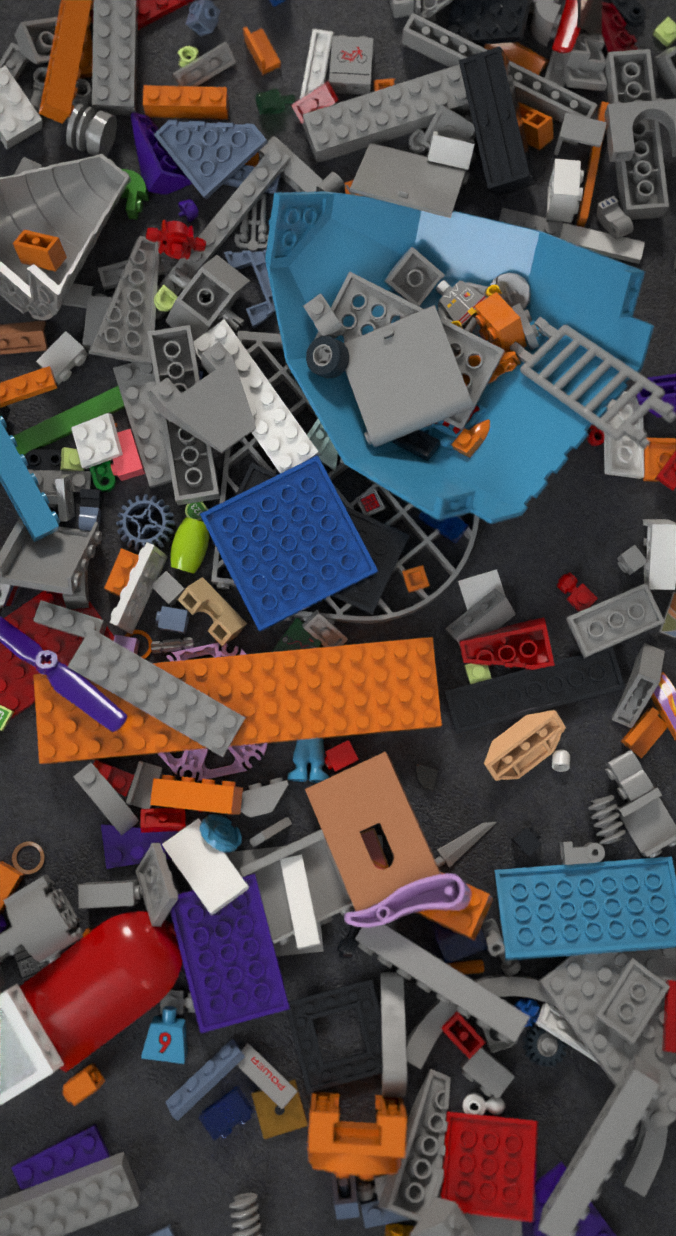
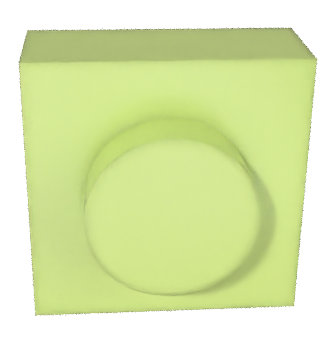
(666, 32)
(70, 460)
(477, 672)

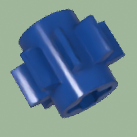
(530, 1008)

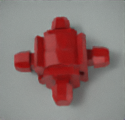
(175, 239)

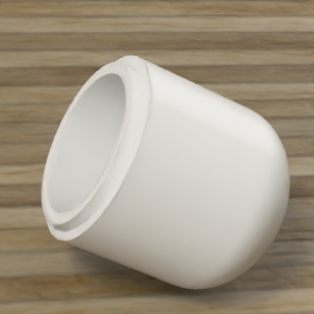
(562, 758)

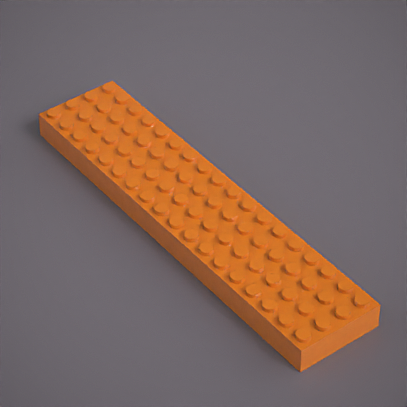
(279, 694)

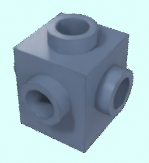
(203, 17)

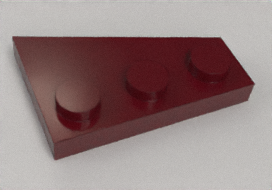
(613, 30)

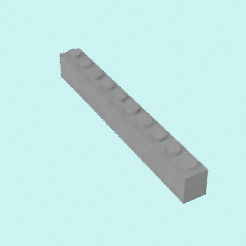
(529, 87)

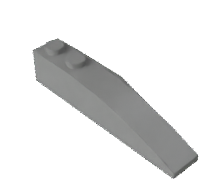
(421, 1171)

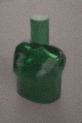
(272, 101)

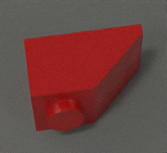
(462, 1035)

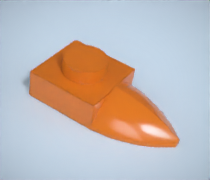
(470, 440)

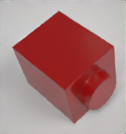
(340, 756)

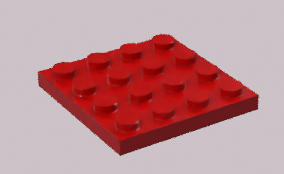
(490, 1165)

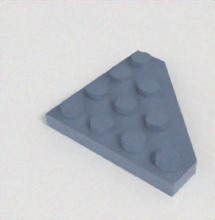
(210, 150)

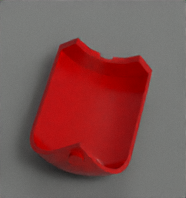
(104, 983)

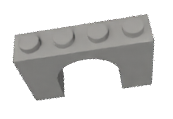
(622, 117)

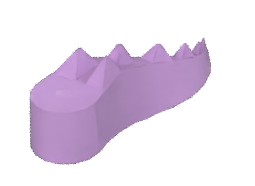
(430, 893)

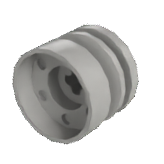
(91, 130)

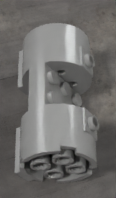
(40, 923)

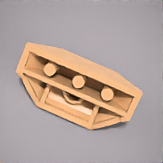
(524, 745)

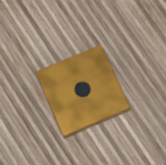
(277, 1120)

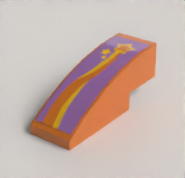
(665, 702)

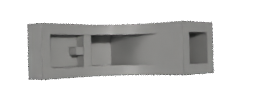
(106, 798)

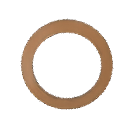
(15, 853)

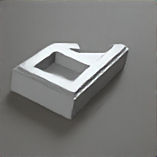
(272, 830)

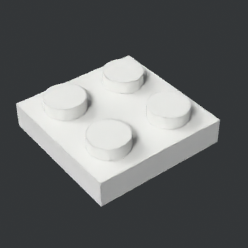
(97, 441)

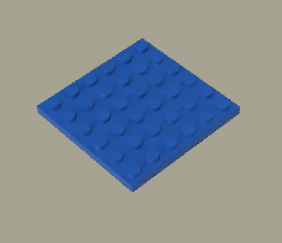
(288, 543)

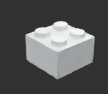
(564, 190)

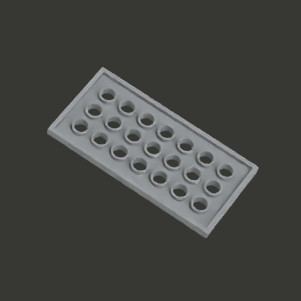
(397, 306)

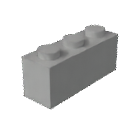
(67, 620)

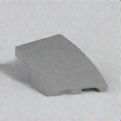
(586, 63)

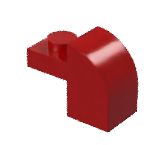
(117, 778)

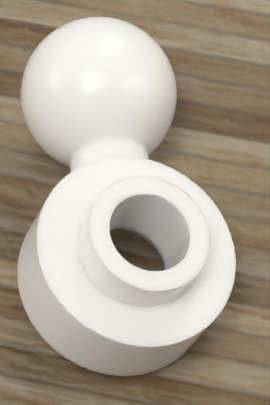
(493, 1105)

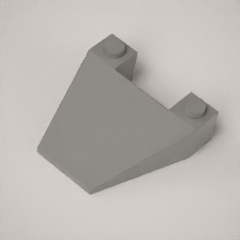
(211, 408)

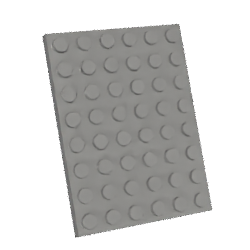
(578, 990)

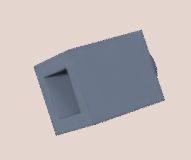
(173, 620)

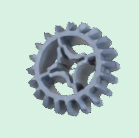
(147, 515)

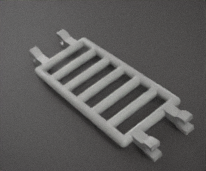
(609, 360)

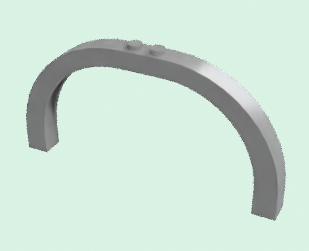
(648, 1149)

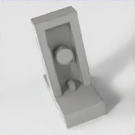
(62, 497)

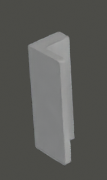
(483, 617)

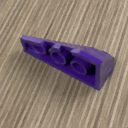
(156, 165)

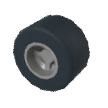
(327, 357)

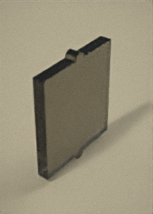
(590, 16)

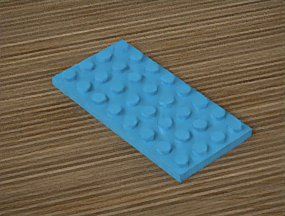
(587, 908)

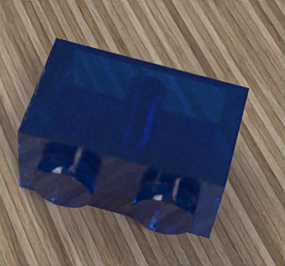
(226, 1113)

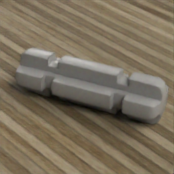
(172, 645)

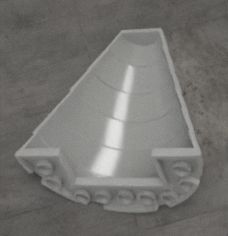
(60, 201)

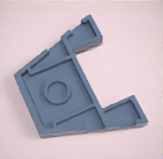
(262, 311)

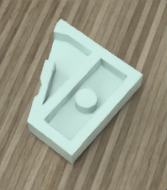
(324, 445)

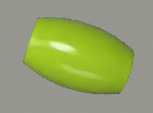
(189, 545)

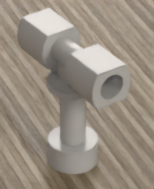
(496, 947)

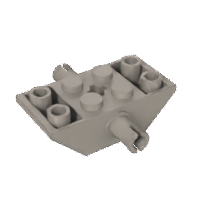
(214, 280)

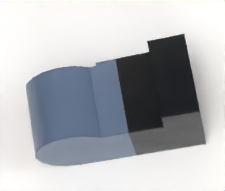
(90, 508)

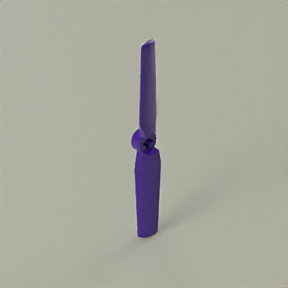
(62, 678)

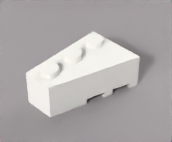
(660, 554)

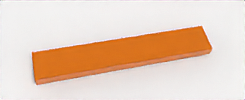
(590, 175)

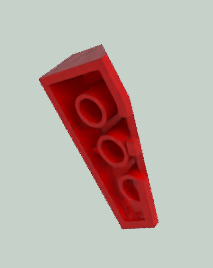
(515, 645)

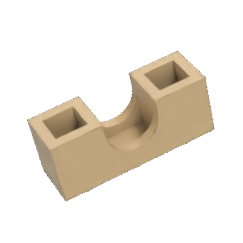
(203, 598)

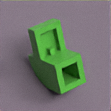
(136, 193)

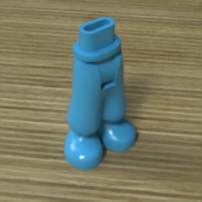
(307, 752)

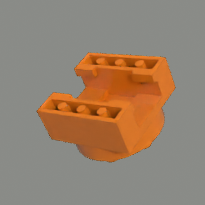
(356, 1146)

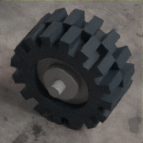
(543, 1047)

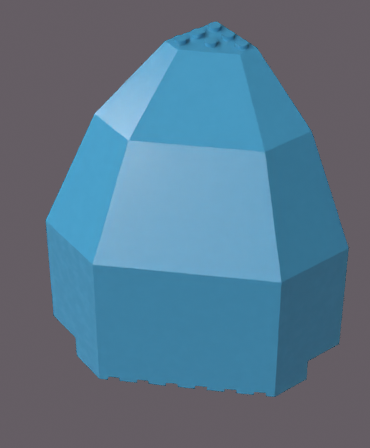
(329, 234)

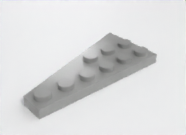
(131, 308)

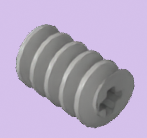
(606, 818)
(246, 1215)

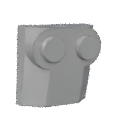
(413, 277)

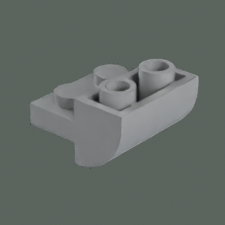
(545, 20)

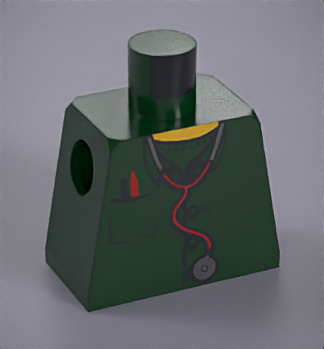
(296, 639)

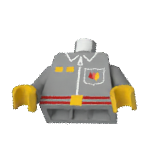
(460, 300)

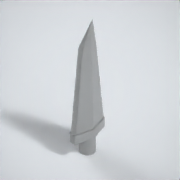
(455, 849)

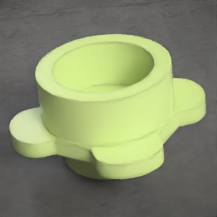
(185, 52)

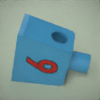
(166, 1038)

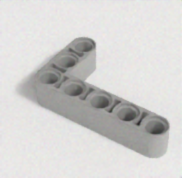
(300, 176)
(393, 1035)

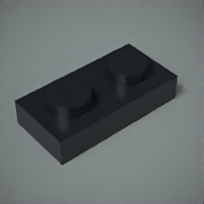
(418, 444)

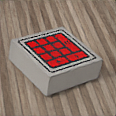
(370, 503)

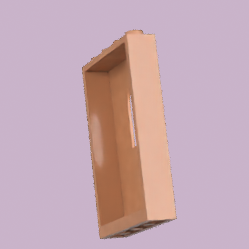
(360, 800)

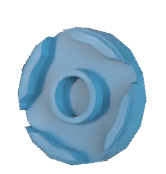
(220, 833)

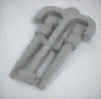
(253, 246)

